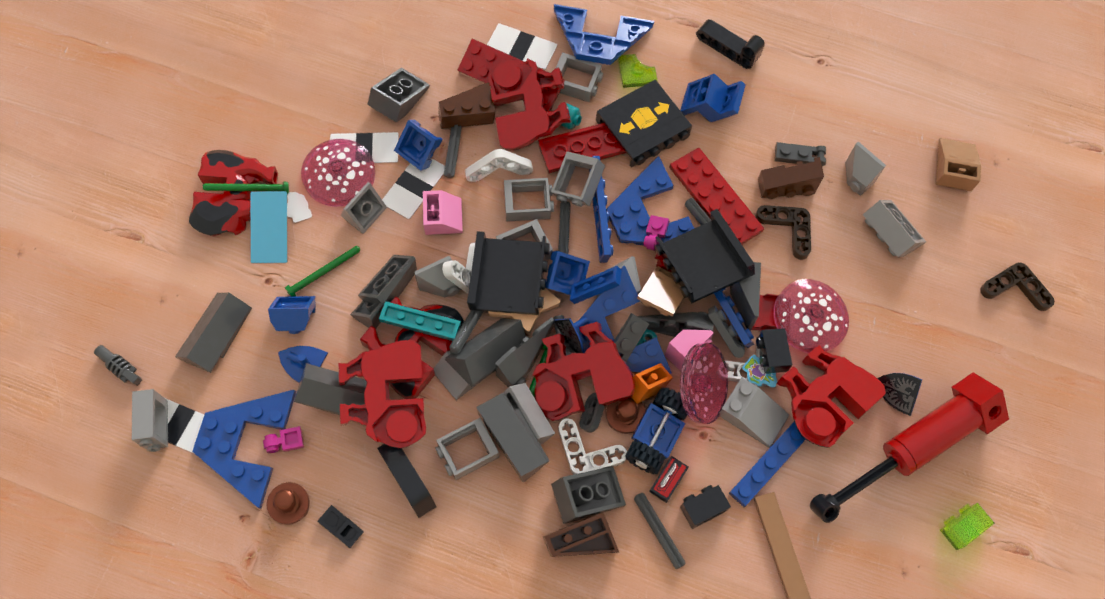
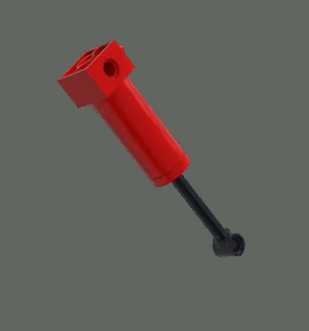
(973, 407)

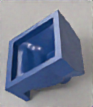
(417, 145)
(565, 272)
(291, 313)

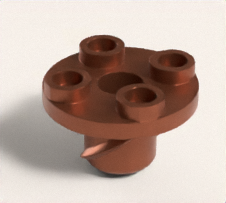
(624, 415)
(288, 503)

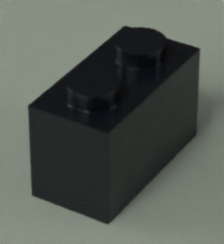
(774, 351)
(704, 506)

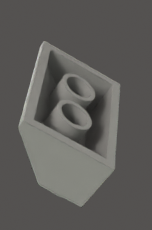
(893, 228)
(522, 399)

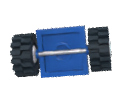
(657, 431)

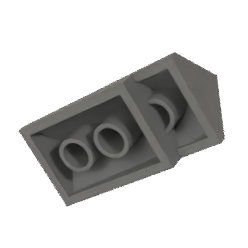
(384, 287)
(214, 331)
(482, 352)
(322, 391)
(513, 436)

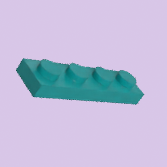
(419, 321)

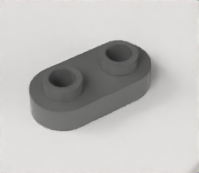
(593, 412)

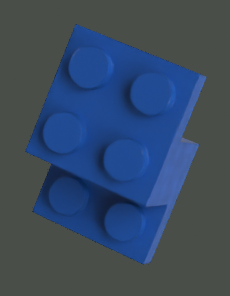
(713, 98)

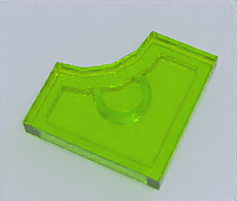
(634, 72)

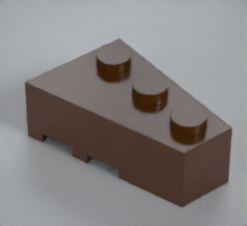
(467, 108)
(791, 181)
(582, 538)

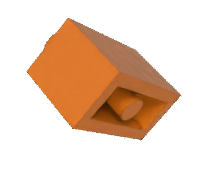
(649, 382)

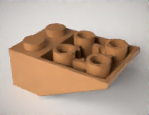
(958, 165)
(662, 292)

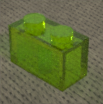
(966, 526)

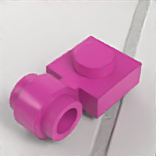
(656, 227)
(289, 439)

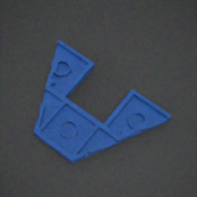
(599, 47)
(629, 213)
(644, 354)
(221, 437)

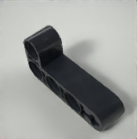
(730, 44)
(407, 479)

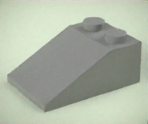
(754, 412)

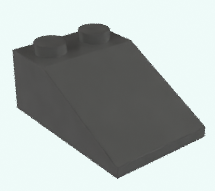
(397, 94)
(747, 296)
(587, 494)

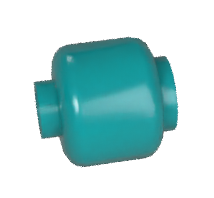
(575, 117)

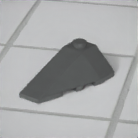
(675, 324)
(518, 362)

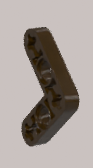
(792, 220)
(1017, 279)

